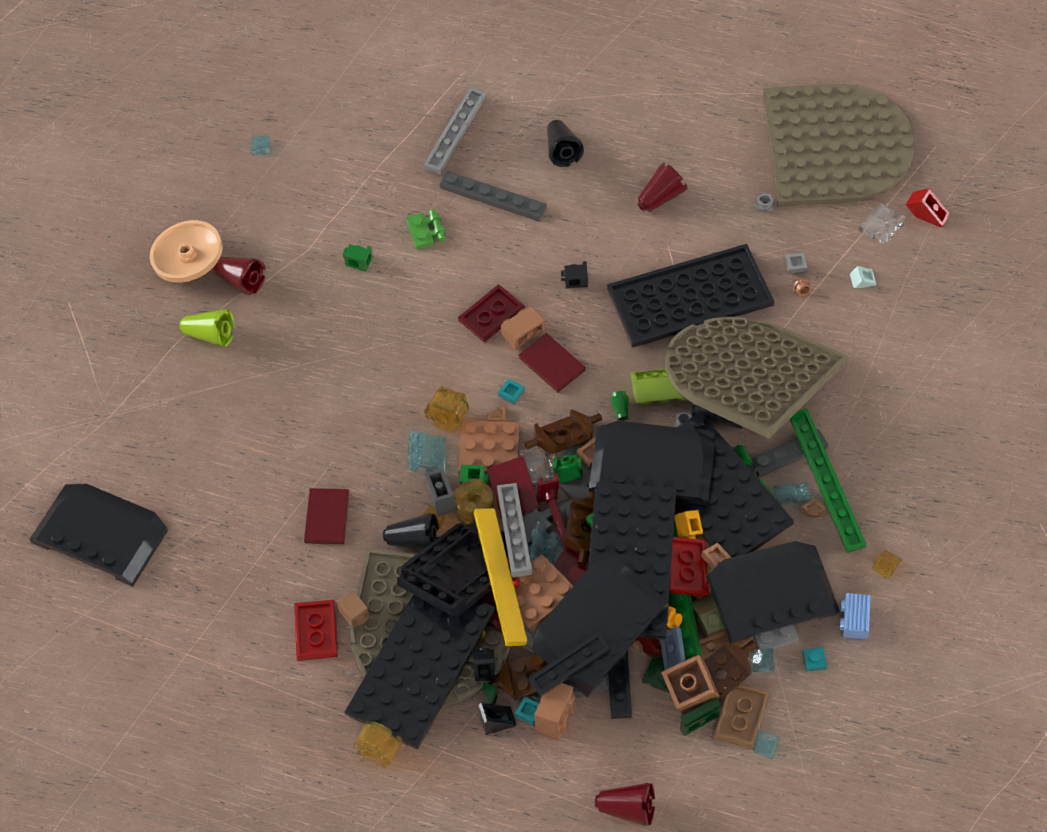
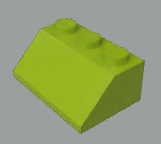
(653, 386)

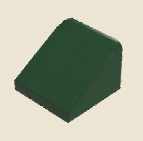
(490, 693)

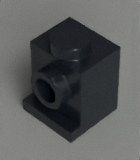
(575, 275)

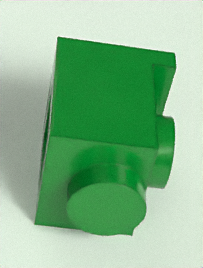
(358, 257)
(568, 468)
(471, 472)

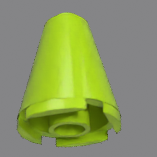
(209, 326)

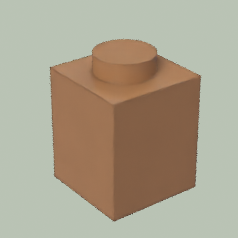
(353, 609)

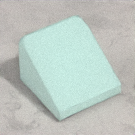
(862, 277)

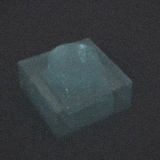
(260, 145)

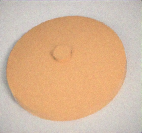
(186, 251)

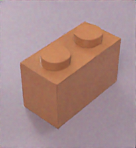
(522, 327)

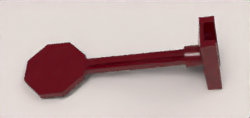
(548, 492)

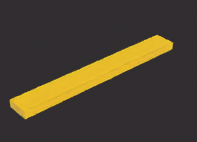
(500, 577)

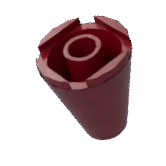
(661, 188)
(242, 273)
(628, 803)

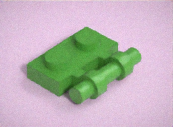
(420, 231)

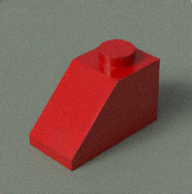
(927, 207)

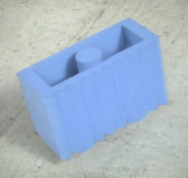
(856, 616)

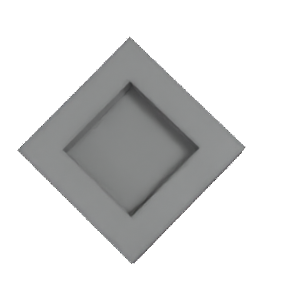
(796, 263)

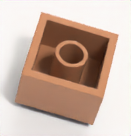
(690, 684)
(554, 711)

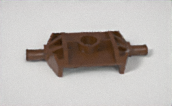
(576, 428)
(575, 537)
(734, 662)
(515, 676)

